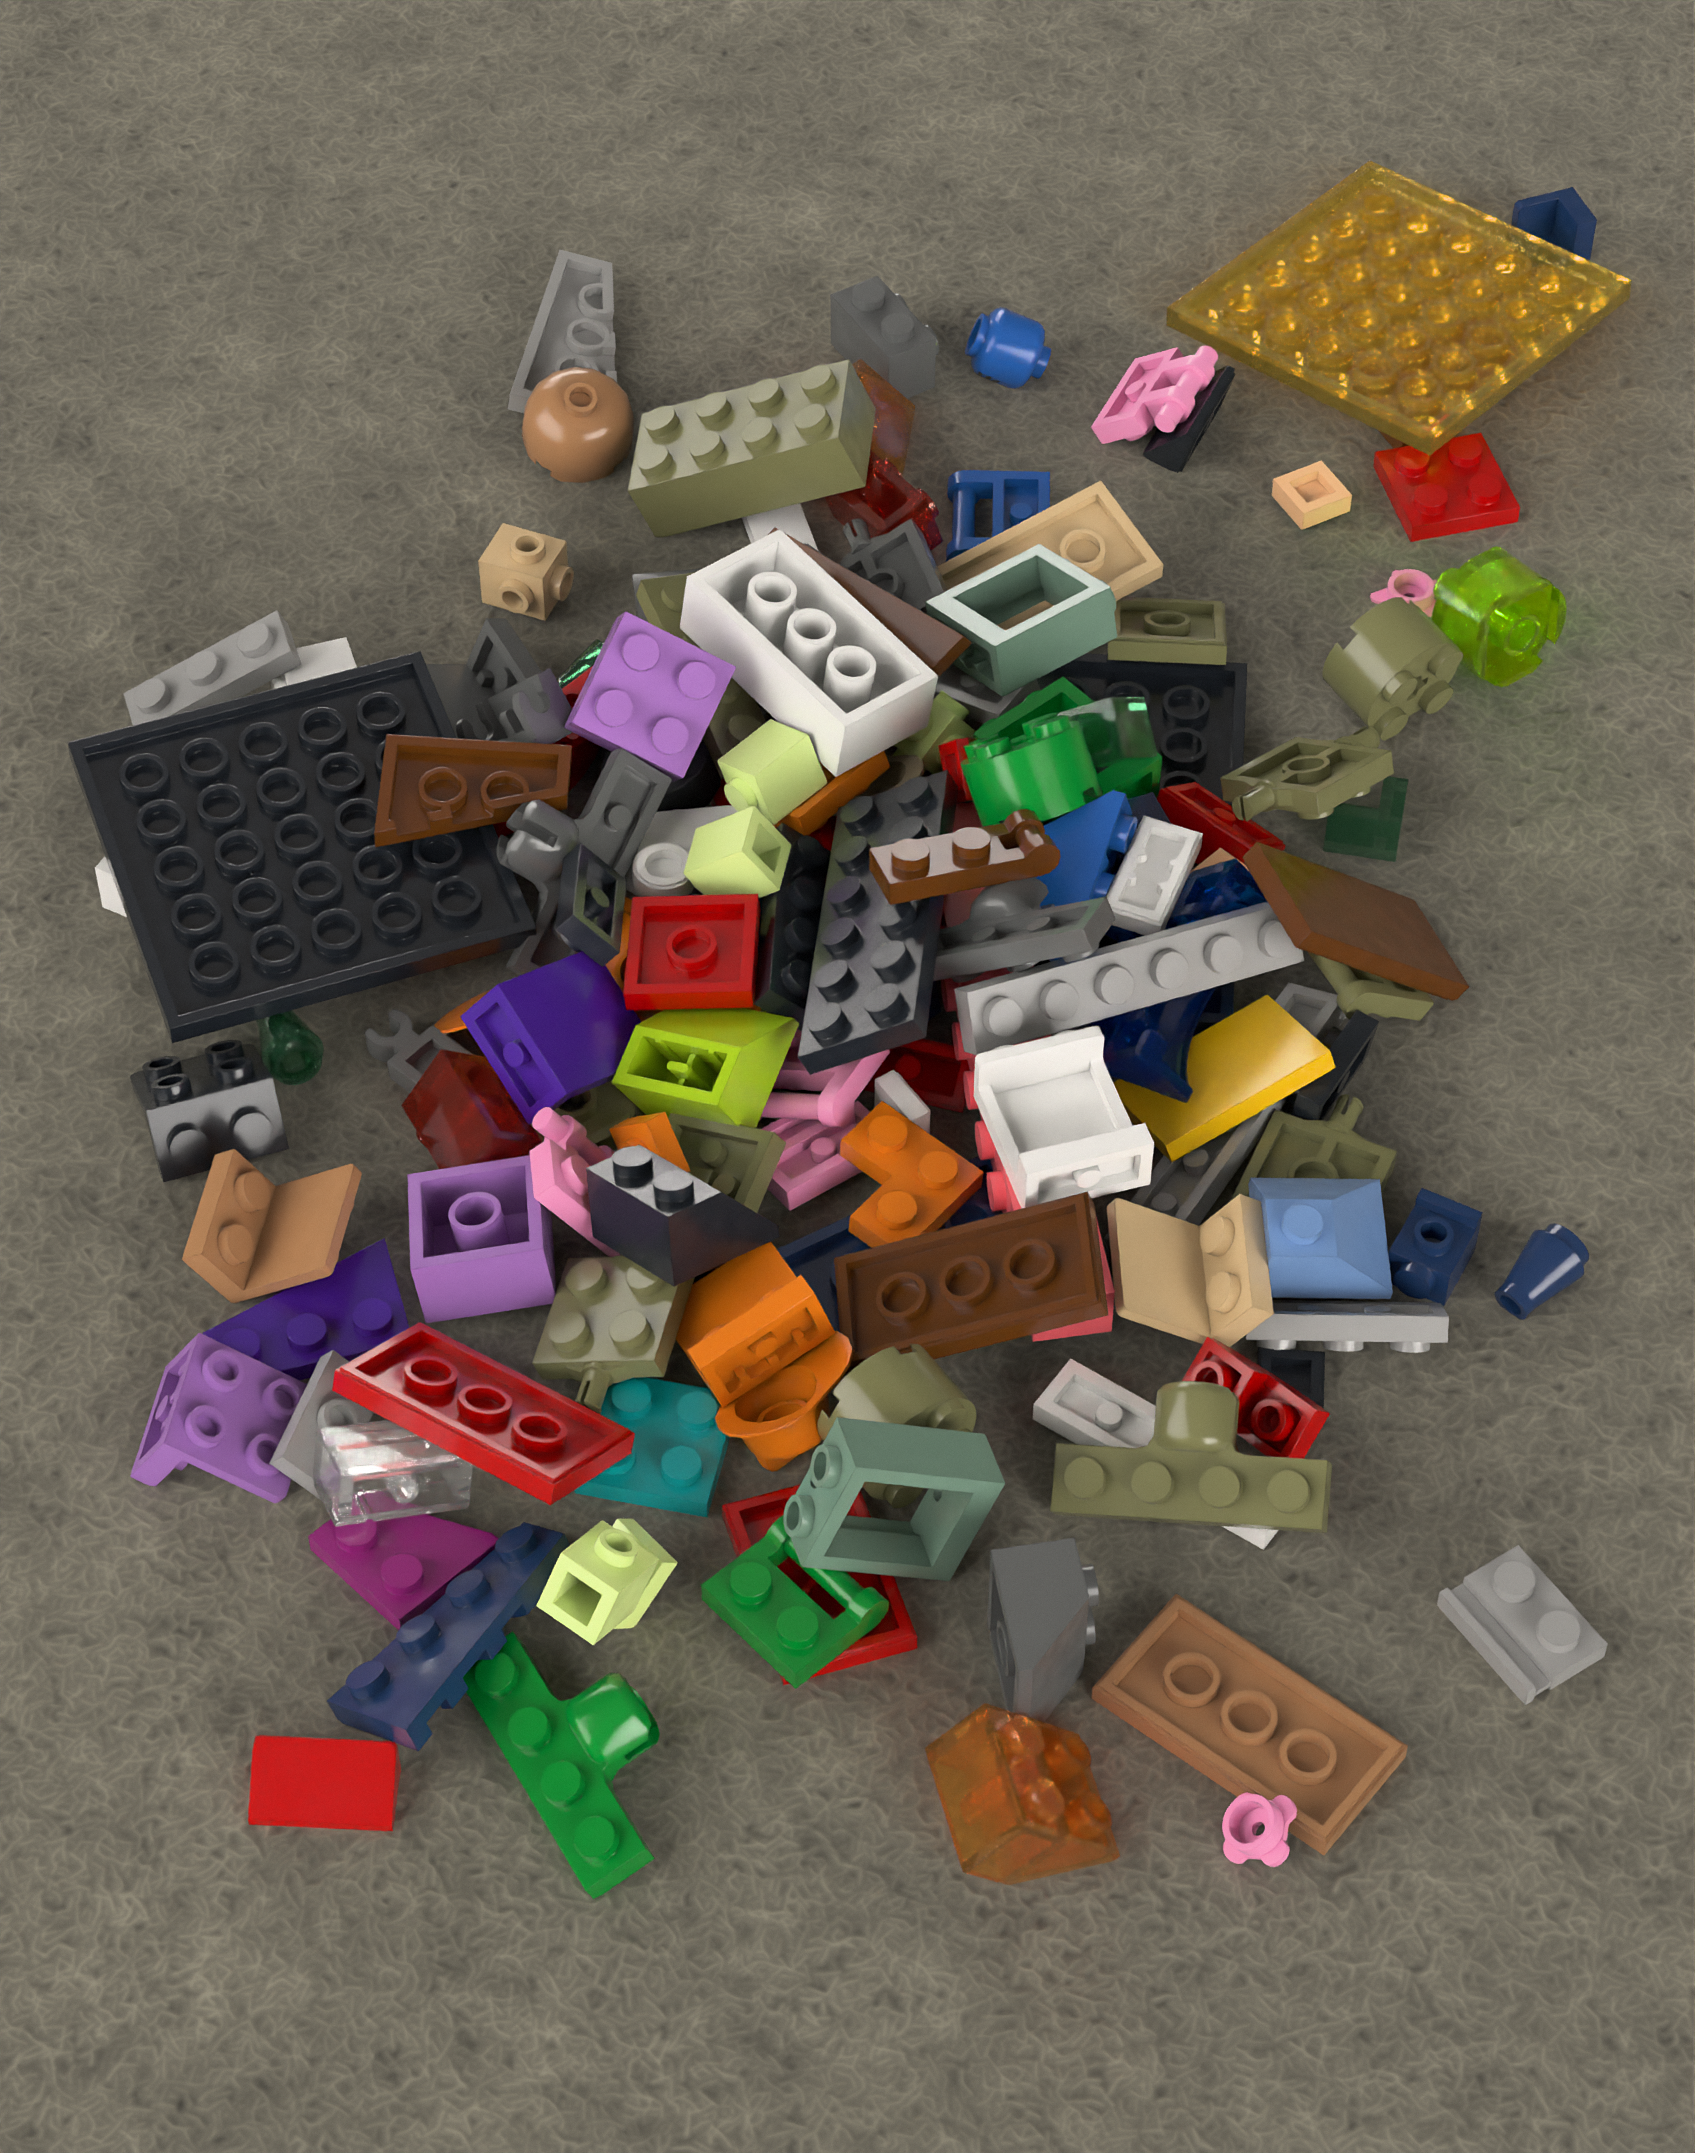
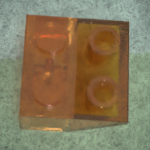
(1019, 1797)

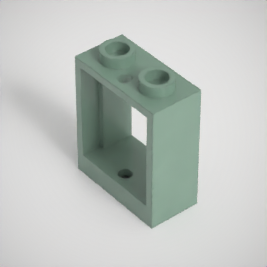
(1014, 657)
(960, 1494)

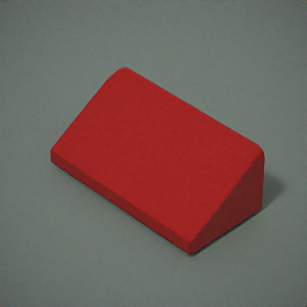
(1204, 812)
(930, 1071)
(324, 1783)

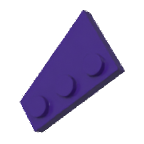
(341, 1313)

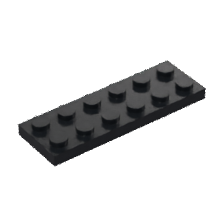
(870, 956)

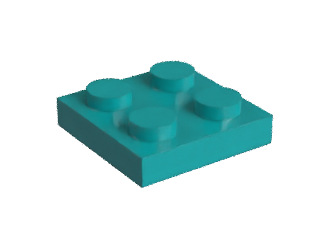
(673, 1450)

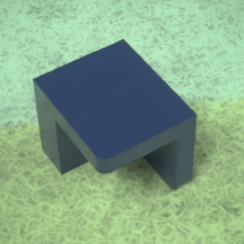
(1558, 219)

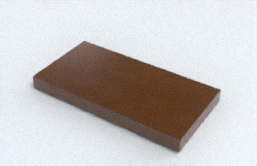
(1354, 922)
(975, 1282)

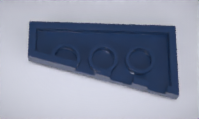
(435, 1650)

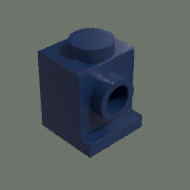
(1433, 1247)

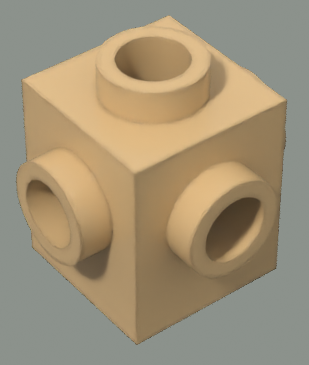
(525, 572)

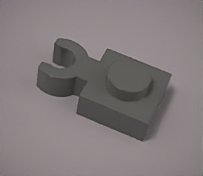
(407, 1052)

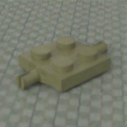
(1308, 775)
(1318, 1149)
(609, 1325)

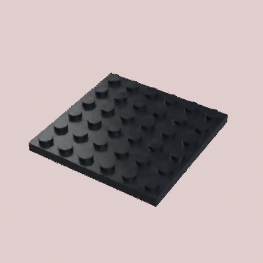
(257, 858)

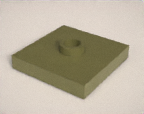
(1169, 631)

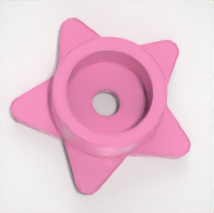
(1409, 583)

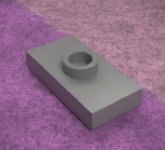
(316, 1410)

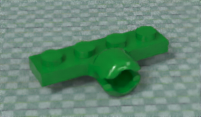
(569, 1758)

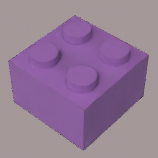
(650, 695)
(479, 1240)

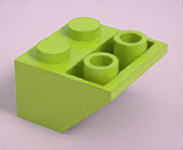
(705, 1063)

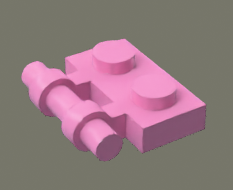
(1156, 392)
(561, 1173)

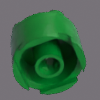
(1032, 772)

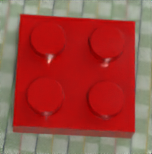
(1446, 491)
(692, 952)

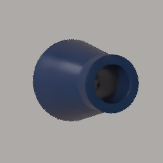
(1544, 1268)

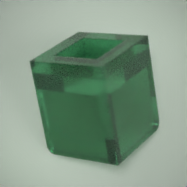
(1115, 730)
(1369, 830)

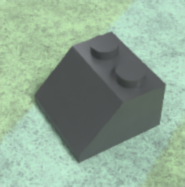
(1040, 1622)

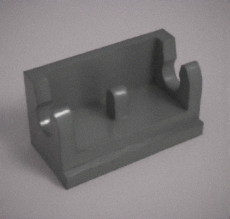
(523, 713)

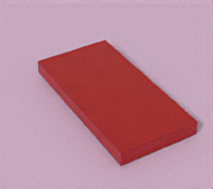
(484, 1412)

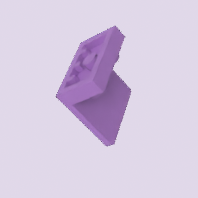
(221, 1417)

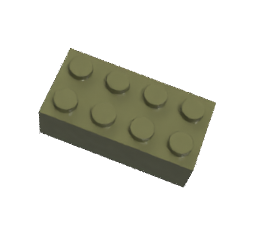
(752, 449)

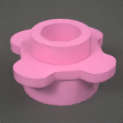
(1243, 1820)

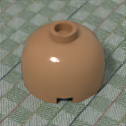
(578, 425)

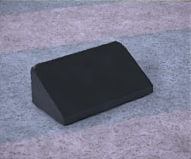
(1175, 448)

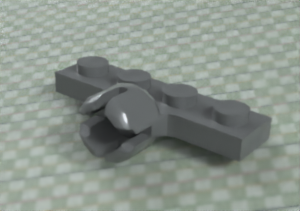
(608, 826)
(1016, 933)

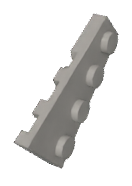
(570, 326)

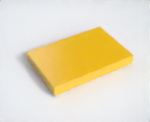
(1233, 1074)

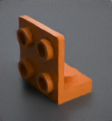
(749, 1322)

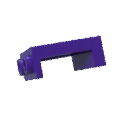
(553, 1031)

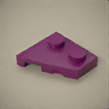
(402, 1561)

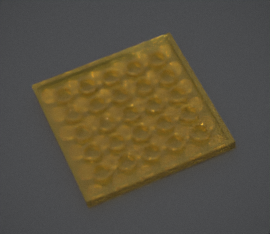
(1399, 306)

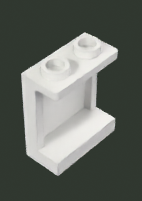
(1060, 1119)

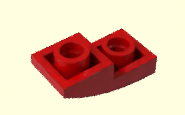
(1271, 1412)

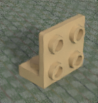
(1189, 1275)

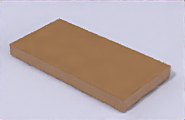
(1249, 1721)

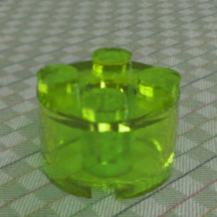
(1498, 615)

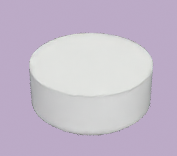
(660, 871)

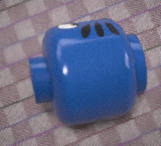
(1007, 348)

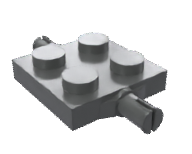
(895, 562)

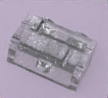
(386, 1474)

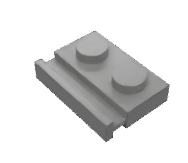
(1522, 1624)

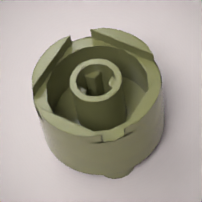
(1393, 666)
(900, 1391)

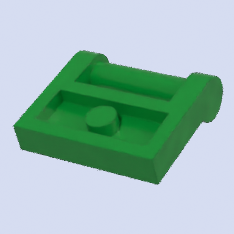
(781, 1617)

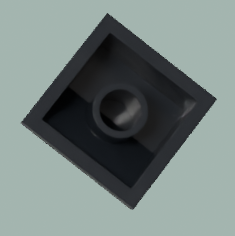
(668, 1216)

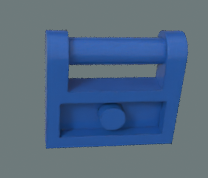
(1013, 496)

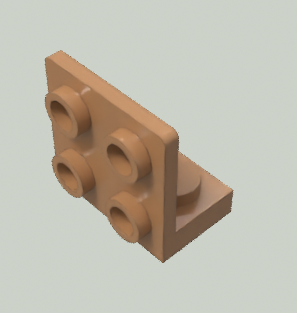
(268, 1236)

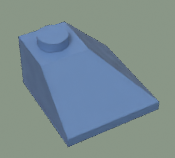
(1324, 1237)

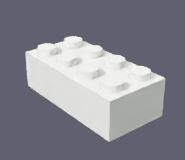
(808, 651)

